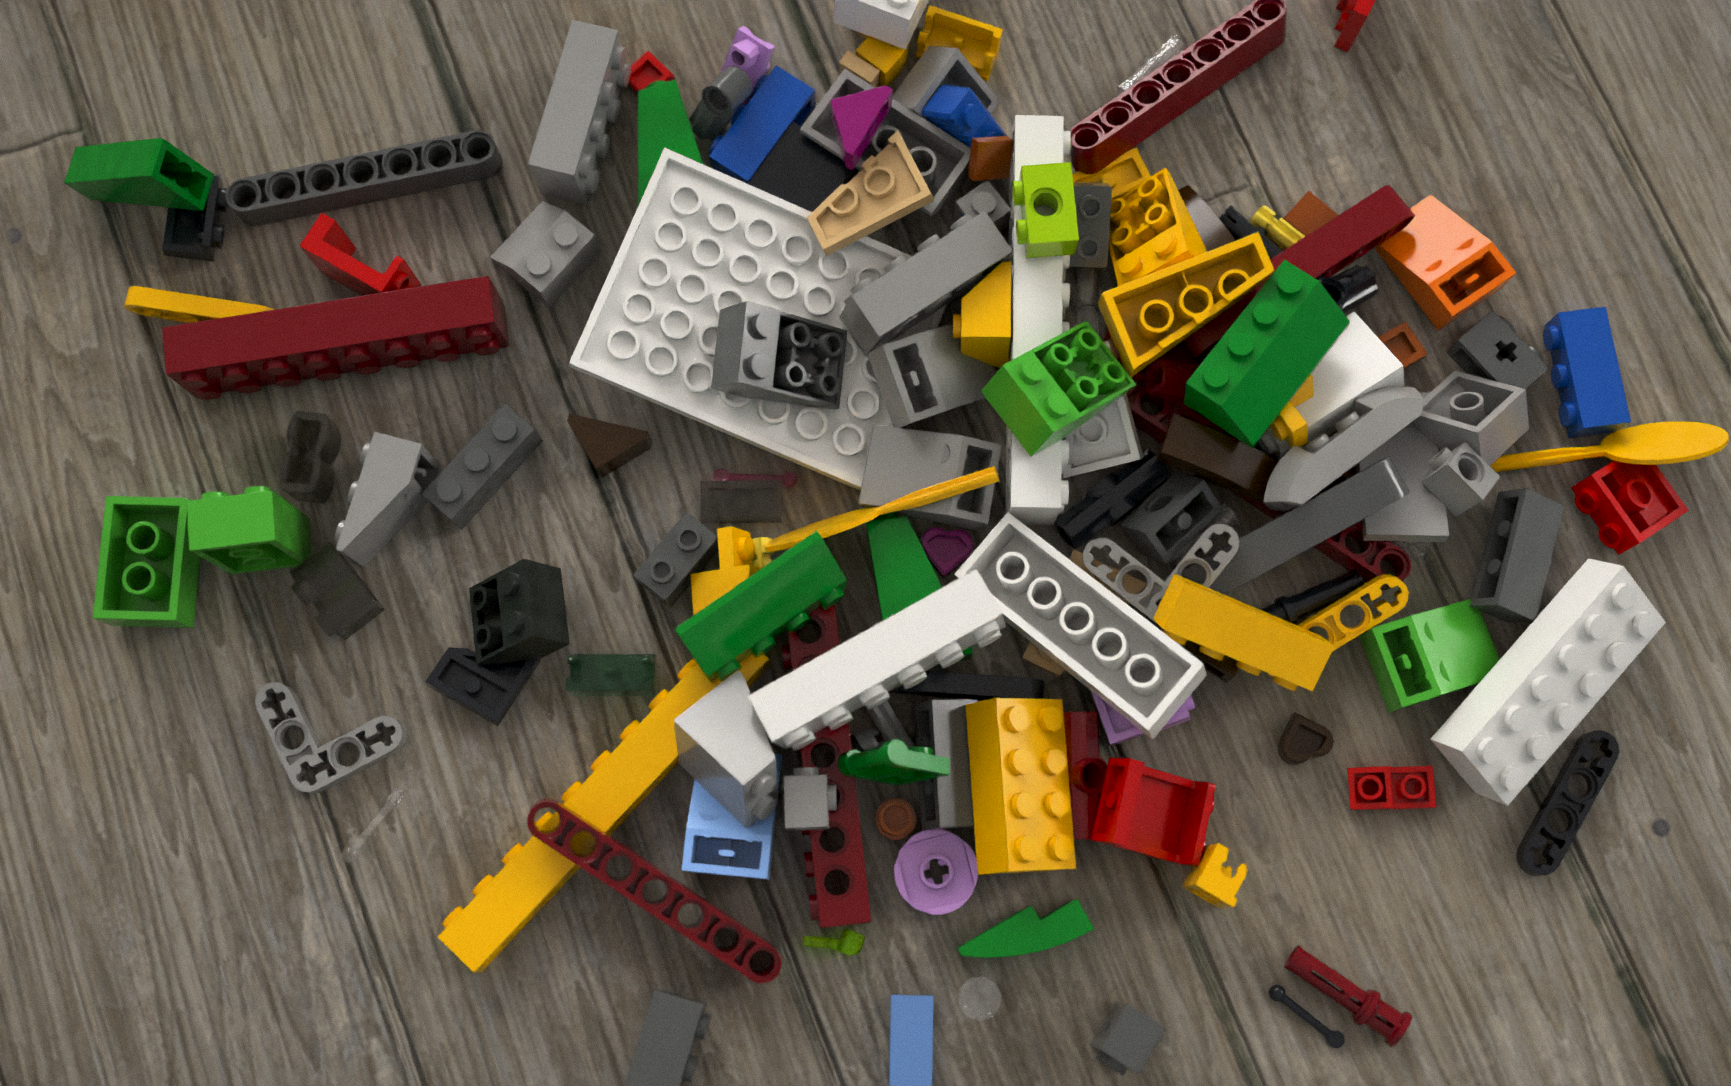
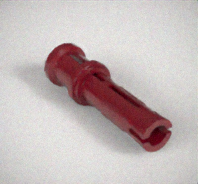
(1368, 1002)

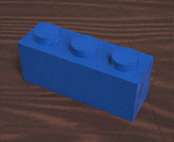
(761, 123)
(1586, 372)

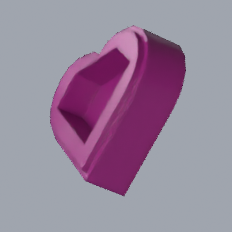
(946, 549)

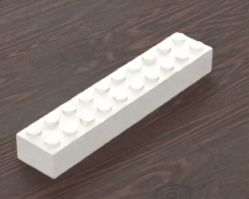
(1037, 309)

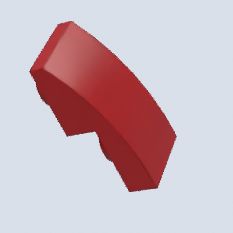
(1391, 788)

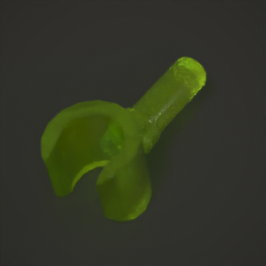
(849, 942)

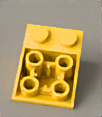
(1151, 229)

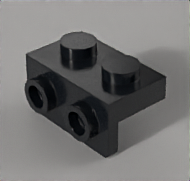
(195, 232)

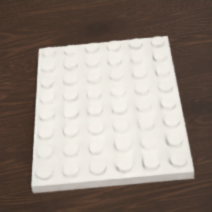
(709, 246)

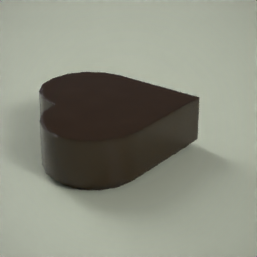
(1304, 740)

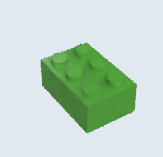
(248, 531)
(146, 564)

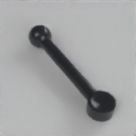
(1333, 1038)

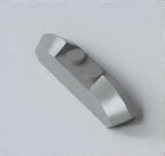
(1375, 420)

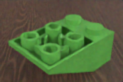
(1057, 387)
(1429, 654)

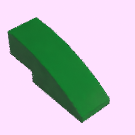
(1028, 934)

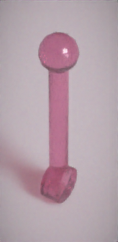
(788, 479)

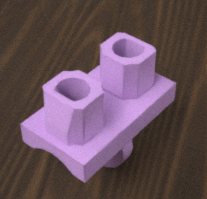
(749, 55)

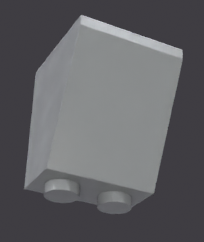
(729, 751)

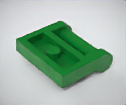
(894, 764)

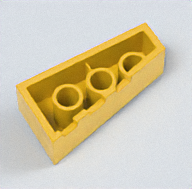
(1175, 302)

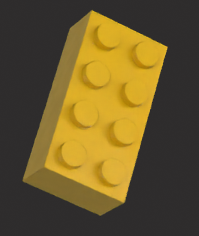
(1020, 786)

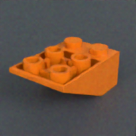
(1444, 262)

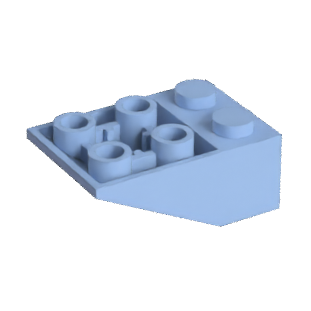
(721, 844)

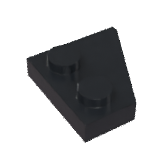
(480, 688)

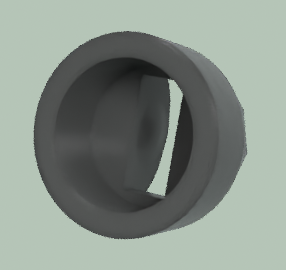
(865, 739)

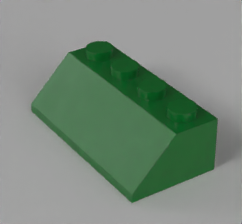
(1266, 354)
(763, 608)

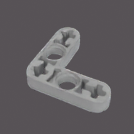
(1157, 587)
(311, 751)

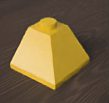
(987, 318)

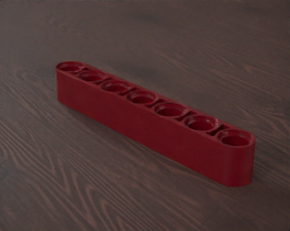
(1177, 85)
(1321, 254)
(668, 907)

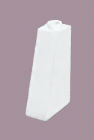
(1349, 370)

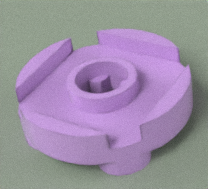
(948, 851)

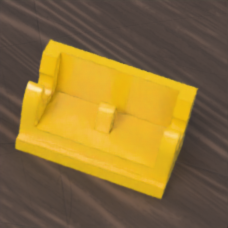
(973, 38)
(1214, 881)

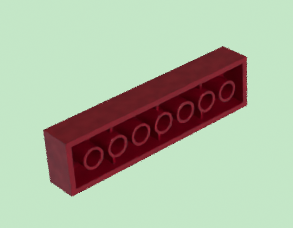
(336, 338)

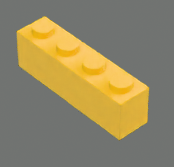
(1242, 633)

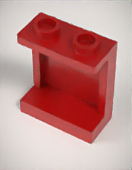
(332, 252)
(1153, 812)

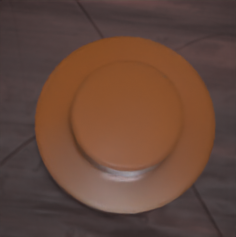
(895, 818)

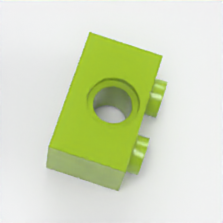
(1054, 188)

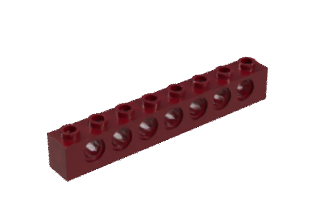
(852, 905)

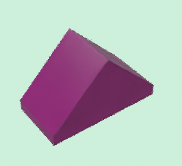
(858, 119)

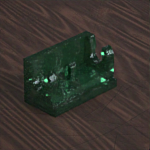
(611, 675)

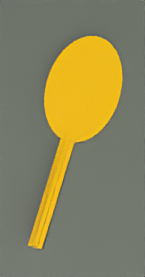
(1637, 444)
(857, 517)

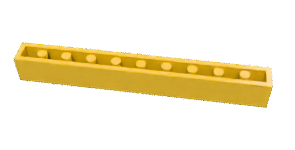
(605, 799)

